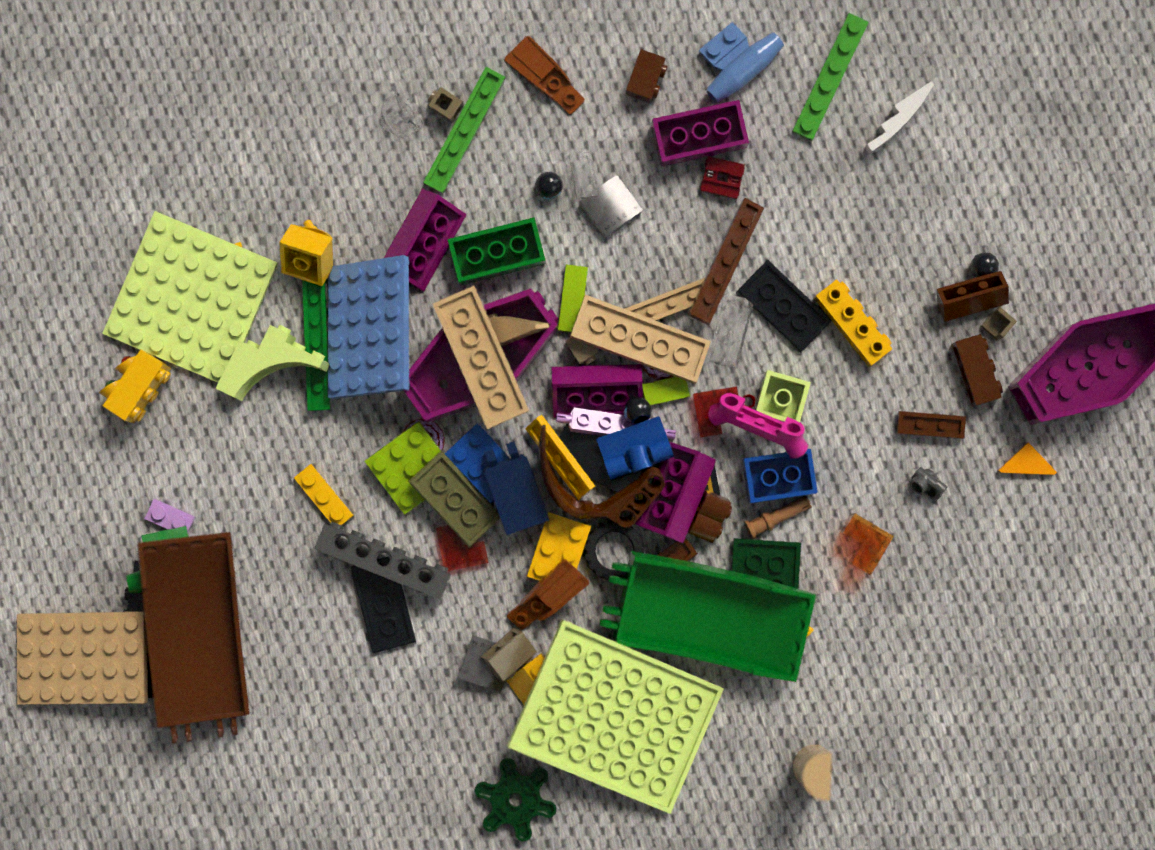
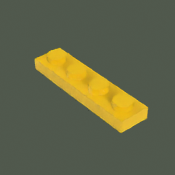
(561, 458)

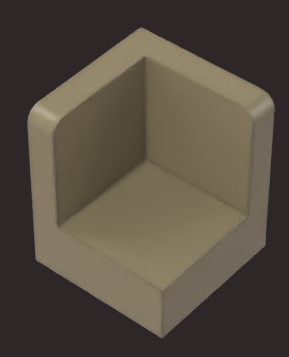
(998, 323)

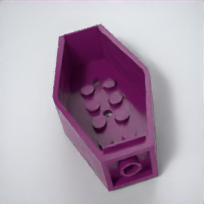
(440, 363)
(1114, 370)

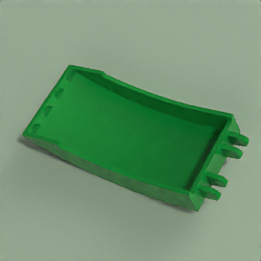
(711, 615)

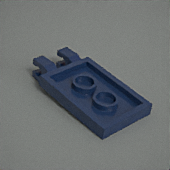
(515, 491)

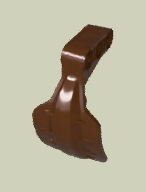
(609, 508)

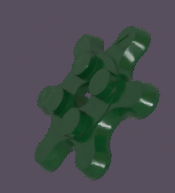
(519, 815)

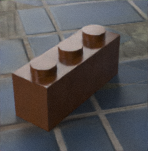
(972, 296)
(977, 370)

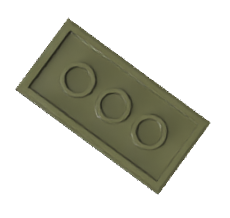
(454, 498)

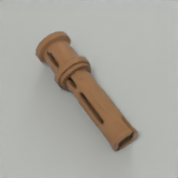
(769, 520)

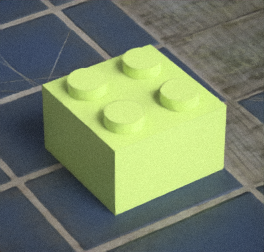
(782, 396)

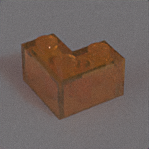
(871, 541)

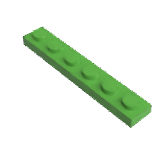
(830, 76)
(464, 130)

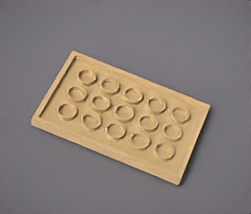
(82, 658)

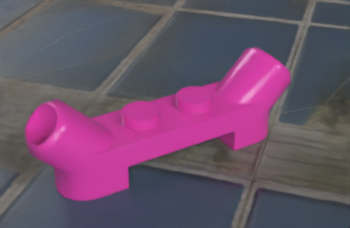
(786, 433)

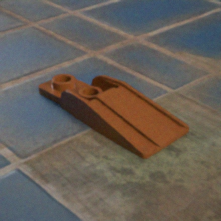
(544, 74)
(548, 595)

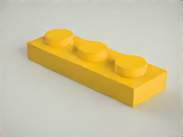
(323, 495)

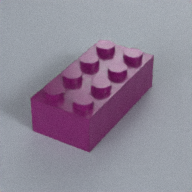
(700, 133)

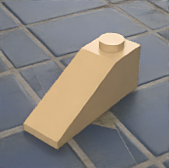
(511, 329)

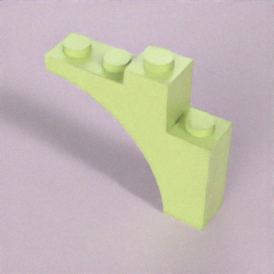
(254, 361)

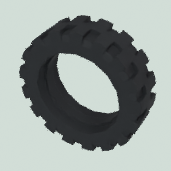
(596, 534)

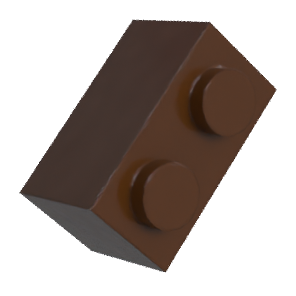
(645, 76)

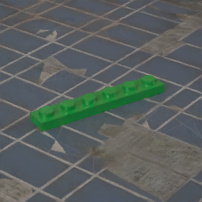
(316, 340)

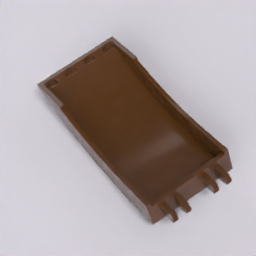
(193, 631)

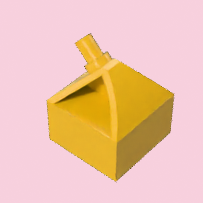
(306, 253)

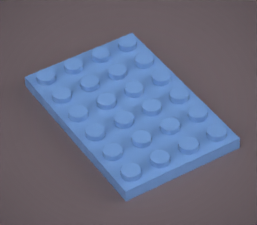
(368, 327)

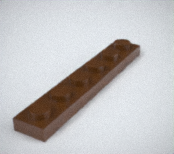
(726, 261)

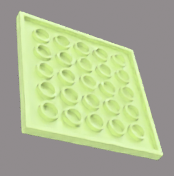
(189, 297)

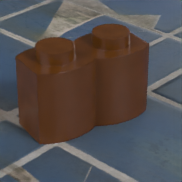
(709, 516)

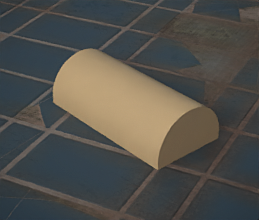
(813, 770)

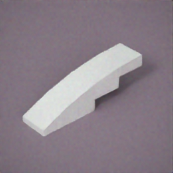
(903, 112)

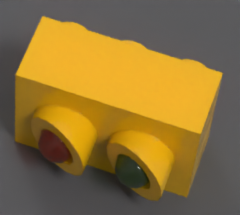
(136, 387)

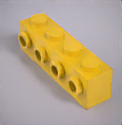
(853, 323)

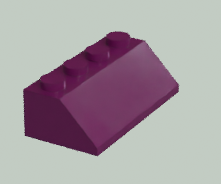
(426, 236)
(595, 387)
(684, 485)

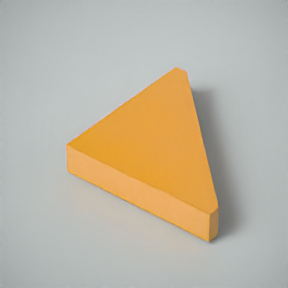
(1027, 461)

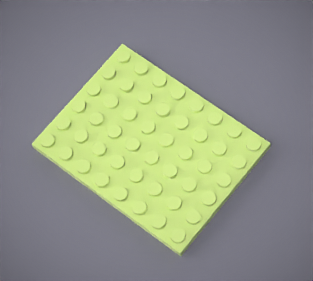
(615, 716)

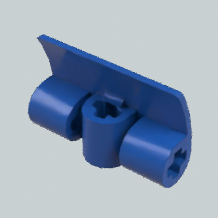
(635, 448)

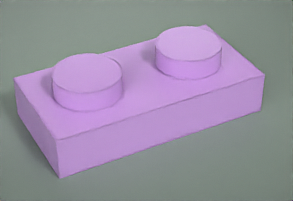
(168, 516)

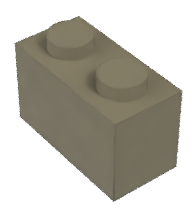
(509, 654)

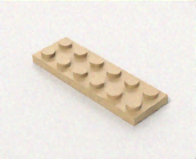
(640, 339)
(480, 357)

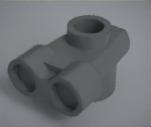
(925, 481)

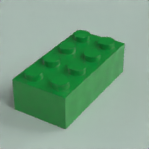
(497, 251)

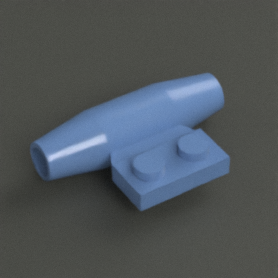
(737, 60)

